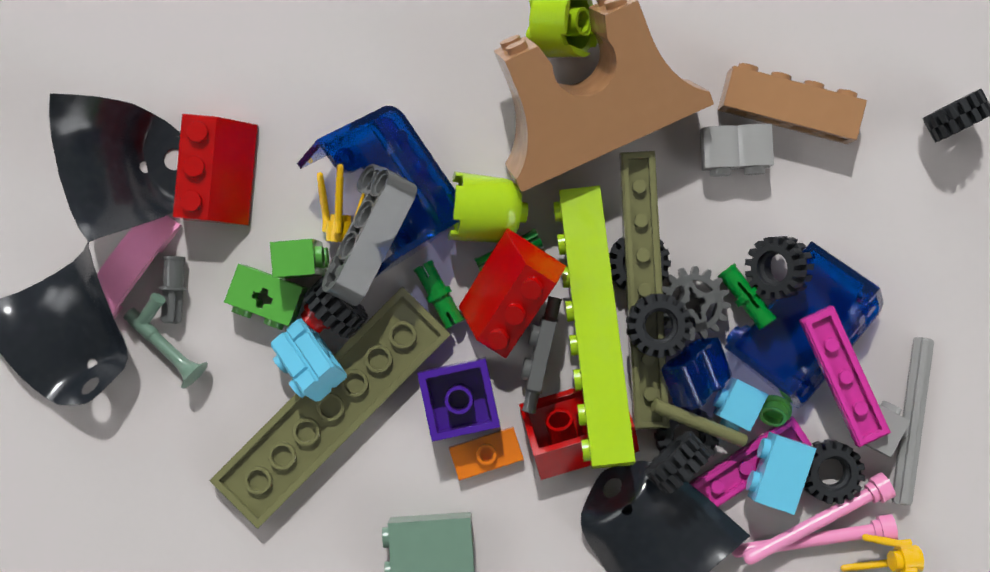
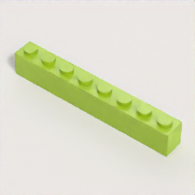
(596, 328)

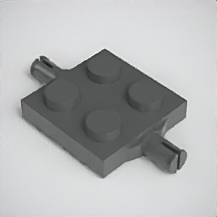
(534, 368)

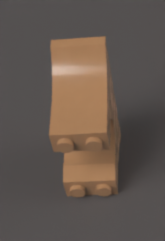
(617, 104)

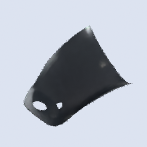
(99, 159)
(57, 328)
(662, 532)

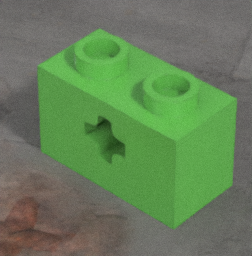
(298, 258)
(250, 282)

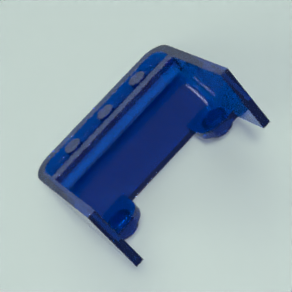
(392, 143)

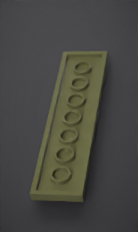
(310, 431)

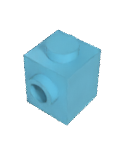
(739, 404)

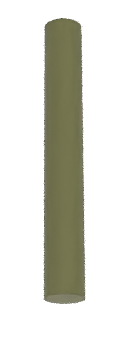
(699, 423)

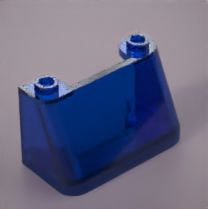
(781, 350)

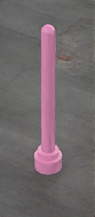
(876, 490)
(883, 526)

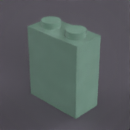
(430, 543)

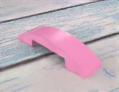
(133, 257)

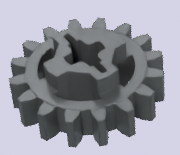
(714, 296)

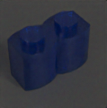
(697, 373)

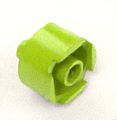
(561, 27)

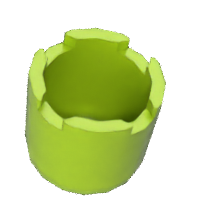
(486, 208)

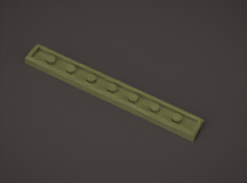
(643, 279)

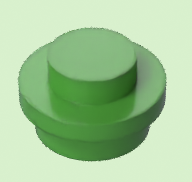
(775, 411)

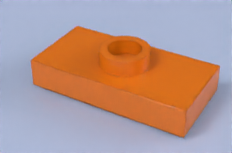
(486, 453)

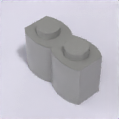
(736, 148)

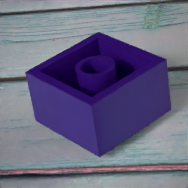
(458, 399)

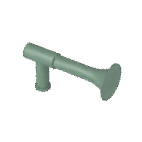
(141, 323)

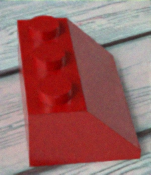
(215, 170)
(509, 292)
(557, 434)

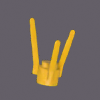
(336, 224)
(902, 558)

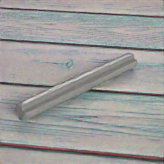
(914, 411)

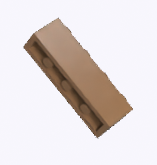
(792, 104)

